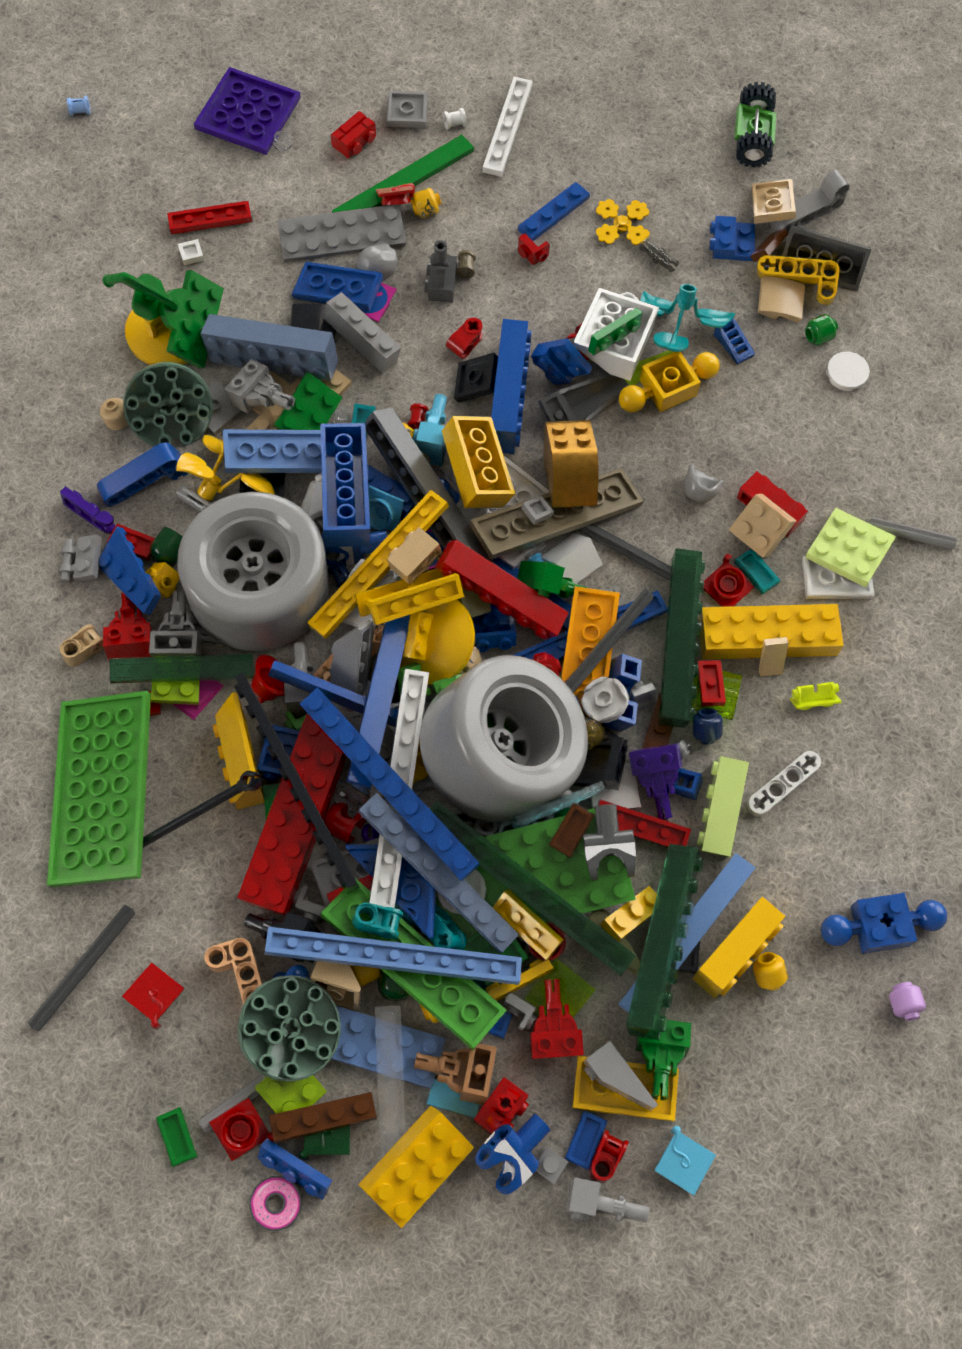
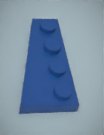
(127, 572)

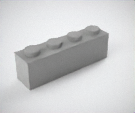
(361, 332)

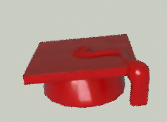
(396, 195)
(727, 584)
(153, 993)
(240, 1129)

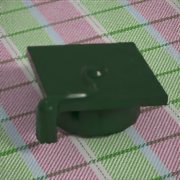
(327, 1143)

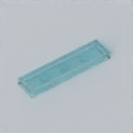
(557, 805)

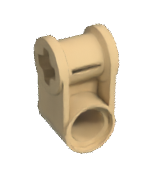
(83, 643)

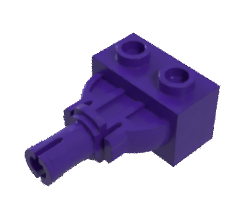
(657, 769)

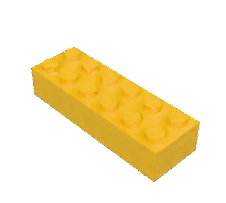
(740, 630)

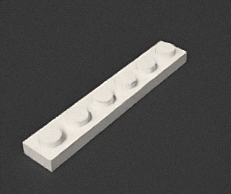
(507, 126)

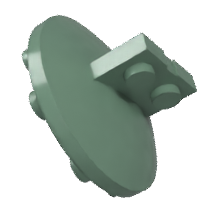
(168, 404)
(289, 1028)

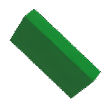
(176, 1137)

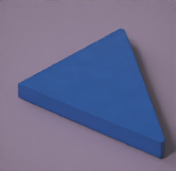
(414, 892)

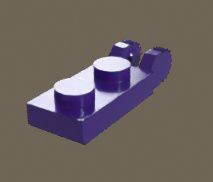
(88, 511)

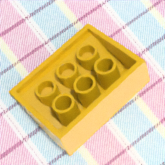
(236, 749)

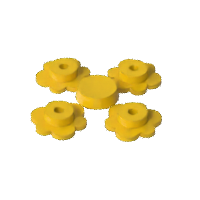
(622, 223)

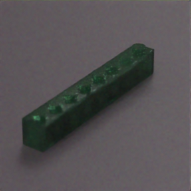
(680, 639)
(664, 942)

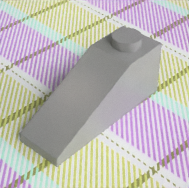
(614, 1073)

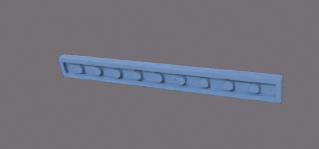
(393, 955)

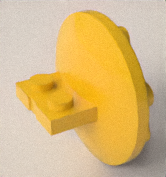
(149, 340)
(440, 640)

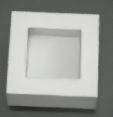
(190, 252)

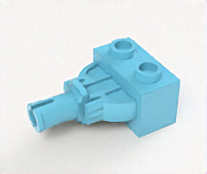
(429, 435)

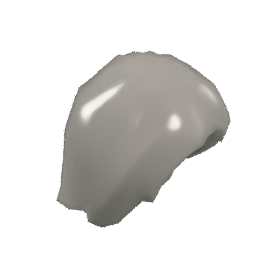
(378, 259)
(700, 486)

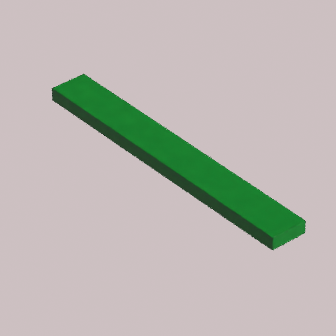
(413, 173)

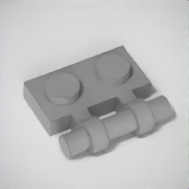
(86, 561)

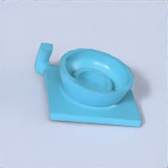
(384, 509)
(684, 1162)

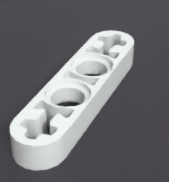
(785, 785)

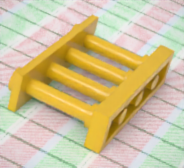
(402, 599)

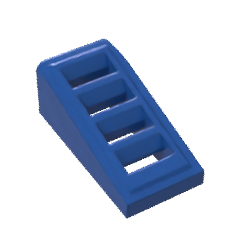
(723, 335)
(688, 776)

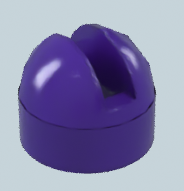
(364, 832)

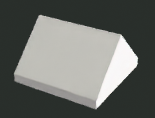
(577, 557)

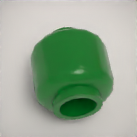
(821, 329)

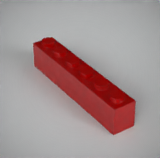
(502, 590)

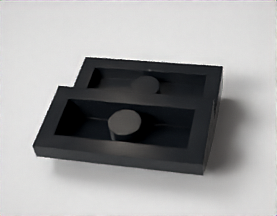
(310, 317)

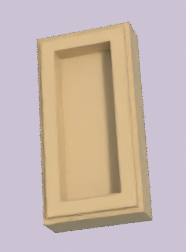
(773, 656)

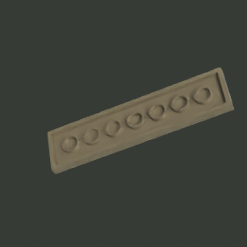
(511, 529)

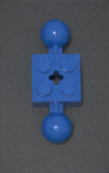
(876, 936)

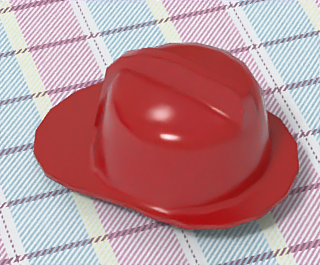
(263, 685)

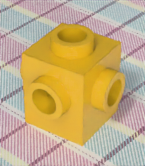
(164, 578)

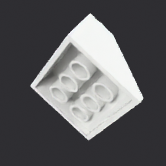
(621, 356)

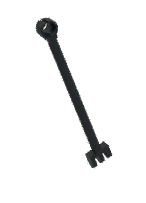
(254, 784)

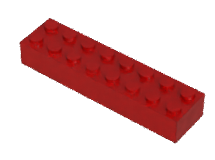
(286, 836)

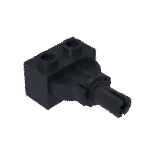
(290, 921)

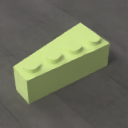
(723, 806)

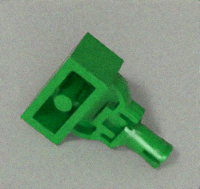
(546, 579)
(667, 1052)

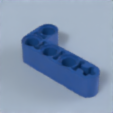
(140, 473)

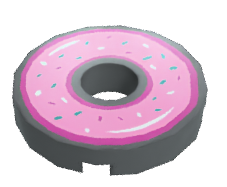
(264, 1192)

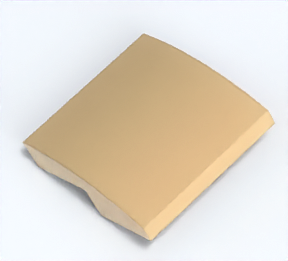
(781, 298)

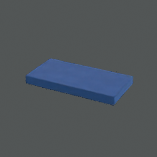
(323, 282)

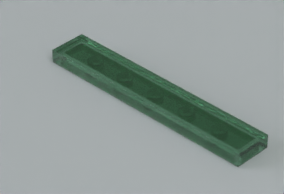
(180, 668)

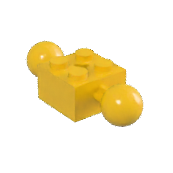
(669, 381)

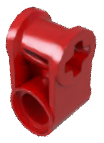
(466, 337)
(609, 1152)

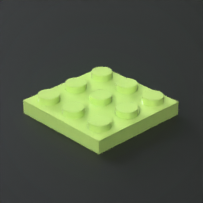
(850, 547)

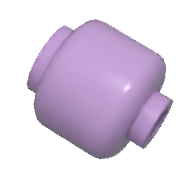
(907, 1001)

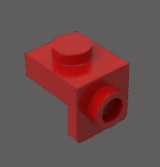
(532, 252)

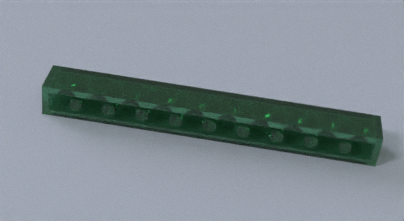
(537, 894)

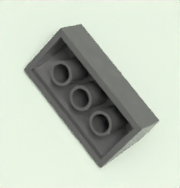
(814, 245)

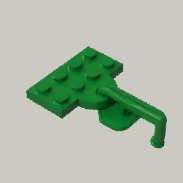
(180, 309)

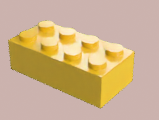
(478, 462)
(734, 953)
(416, 1166)

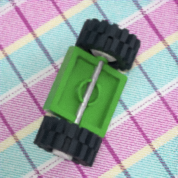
(755, 125)

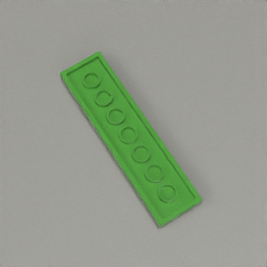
(452, 1000)

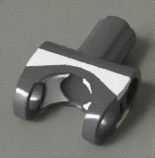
(609, 842)

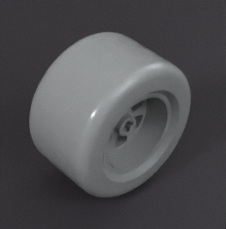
(249, 530)
(470, 759)

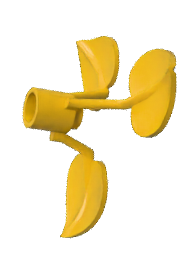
(212, 483)

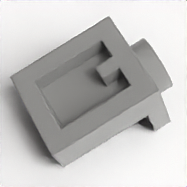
(519, 1007)

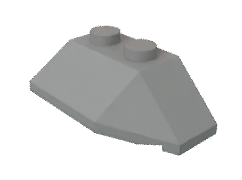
(353, 659)

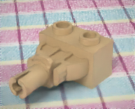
(414, 555)

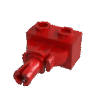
(128, 634)
(556, 1032)
(502, 1106)

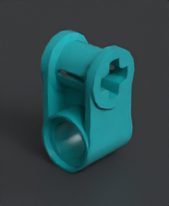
(380, 920)
(446, 932)

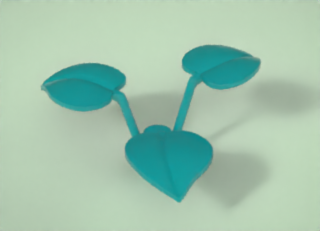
(685, 300)

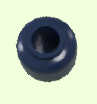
(707, 726)

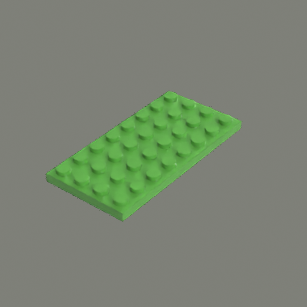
(100, 790)
(560, 873)

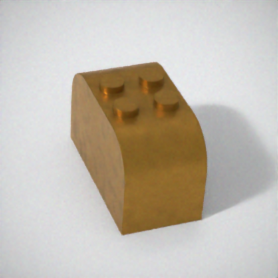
(571, 463)

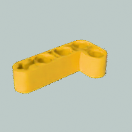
(798, 264)

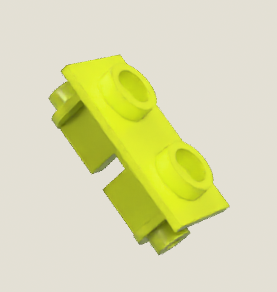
(804, 696)

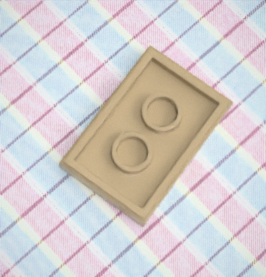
(773, 201)

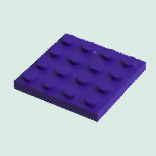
(247, 110)

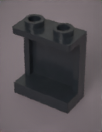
(604, 764)

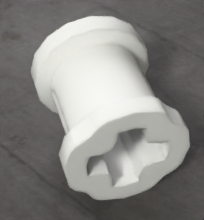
(454, 118)

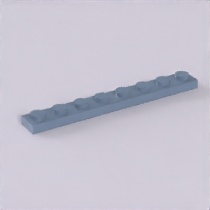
(437, 873)

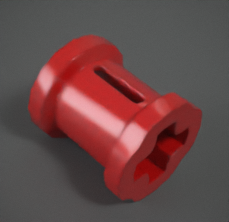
(418, 414)

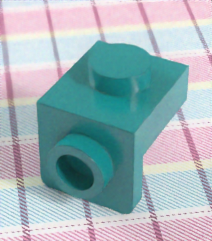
(362, 412)

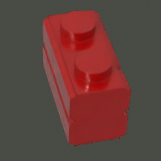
(353, 135)

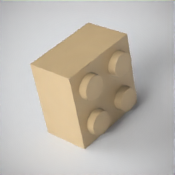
(762, 525)

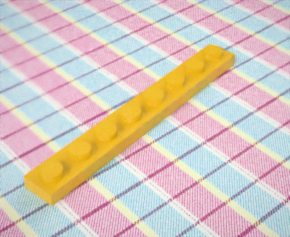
(375, 566)

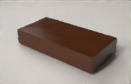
(769, 244)
(571, 830)

